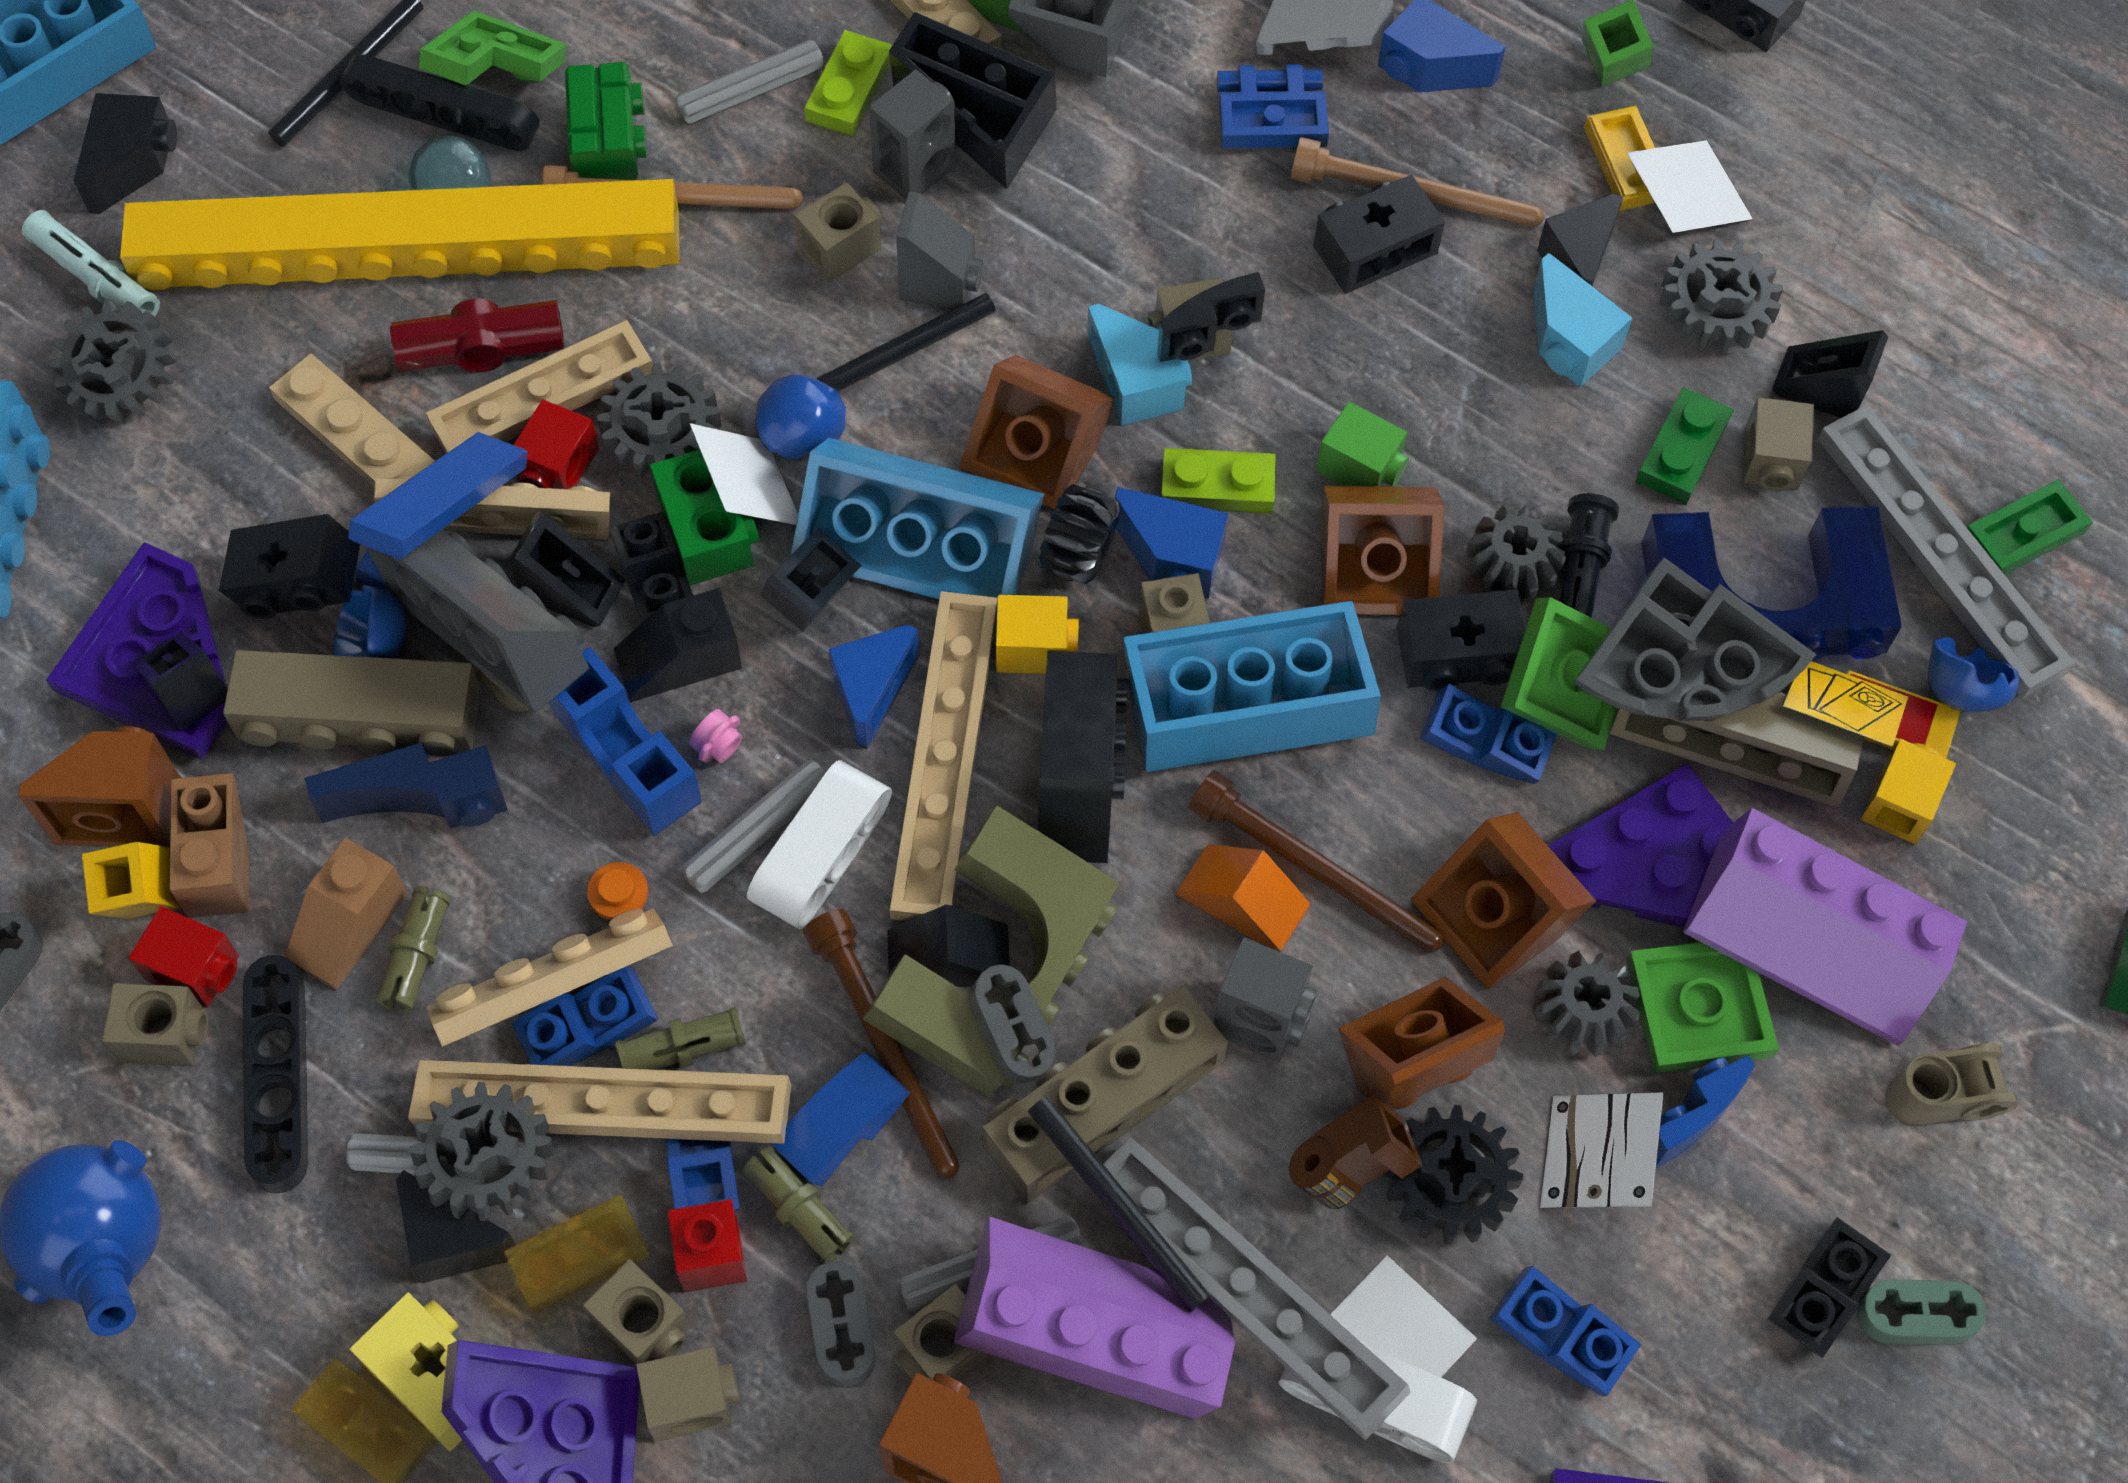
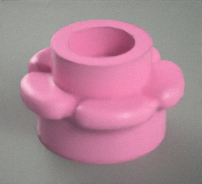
(716, 737)

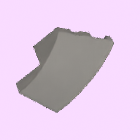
(1324, 23)

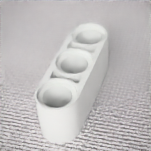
(819, 844)
(1426, 1421)

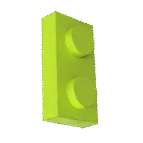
(848, 83)
(1220, 479)

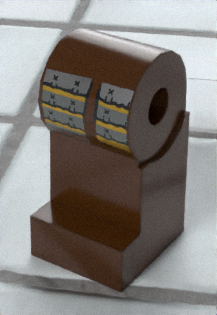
(1353, 1153)

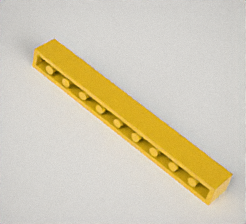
(401, 234)

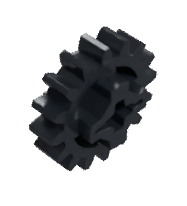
(1477, 1173)

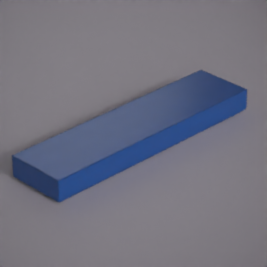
(437, 495)

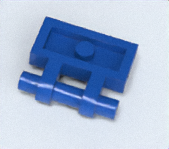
(1271, 118)

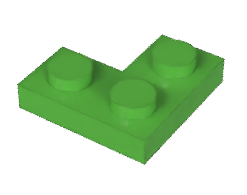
(484, 41)

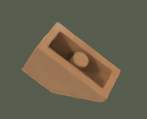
(344, 912)

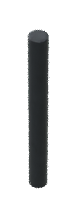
(330, 85)
(909, 343)
(1119, 1203)

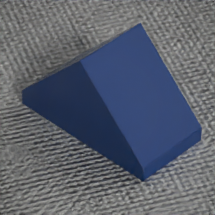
(871, 676)

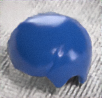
(798, 415)
(371, 625)
(1970, 681)

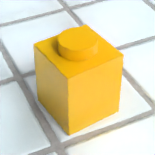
(1029, 629)
(1908, 791)
(128, 880)

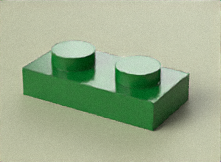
(1684, 445)
(2031, 526)

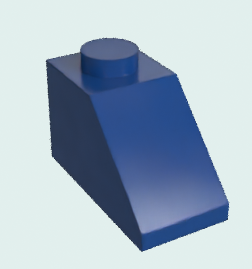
(1438, 50)
(1171, 536)

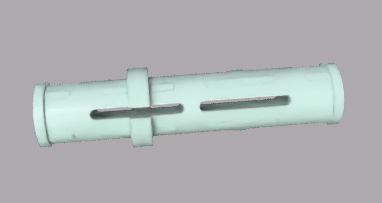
(104, 278)

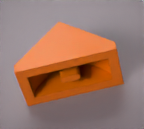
(1246, 893)

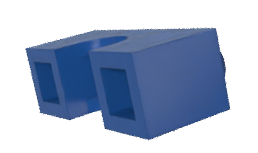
(635, 762)

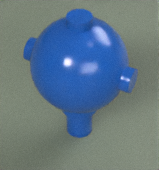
(82, 1230)

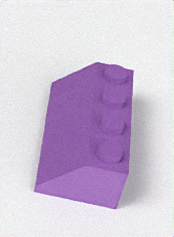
(1824, 926)
(1094, 1321)

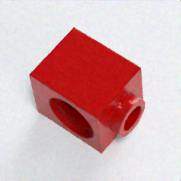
(557, 446)
(185, 954)
(707, 1245)

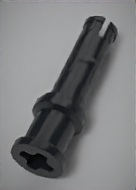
(1586, 549)

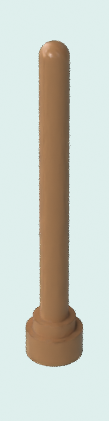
(1315, 163)
(701, 192)

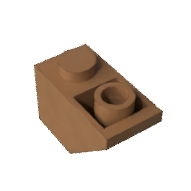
(208, 846)

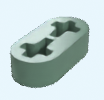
(1920, 1326)

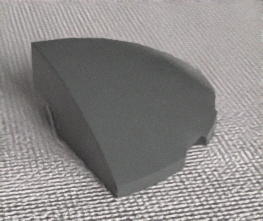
(1690, 652)

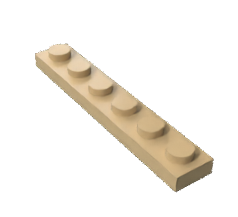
(944, 755)
(621, 1099)

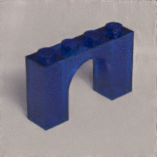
(1852, 570)

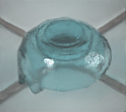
(448, 164)

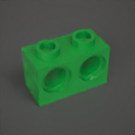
(700, 515)

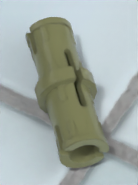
(413, 949)
(682, 1042)
(798, 1205)

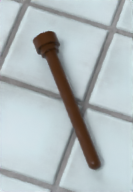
(1221, 802)
(833, 939)

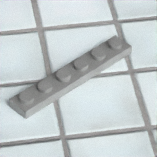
(1945, 549)
(1262, 1296)

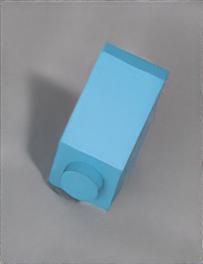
(1575, 322)
(1132, 368)

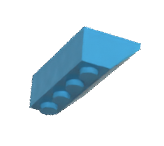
(918, 521)
(1250, 686)

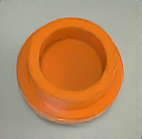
(617, 889)

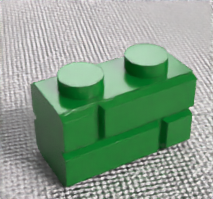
(602, 121)

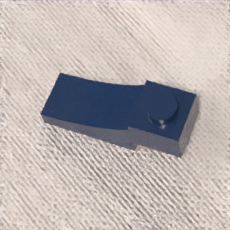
(404, 780)

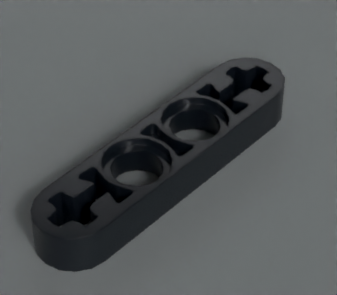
(439, 102)
(267, 1073)

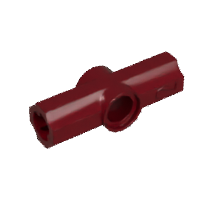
(477, 335)

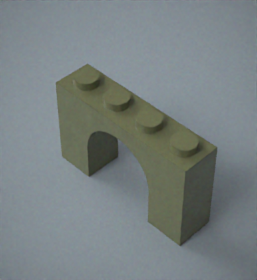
(1060, 904)

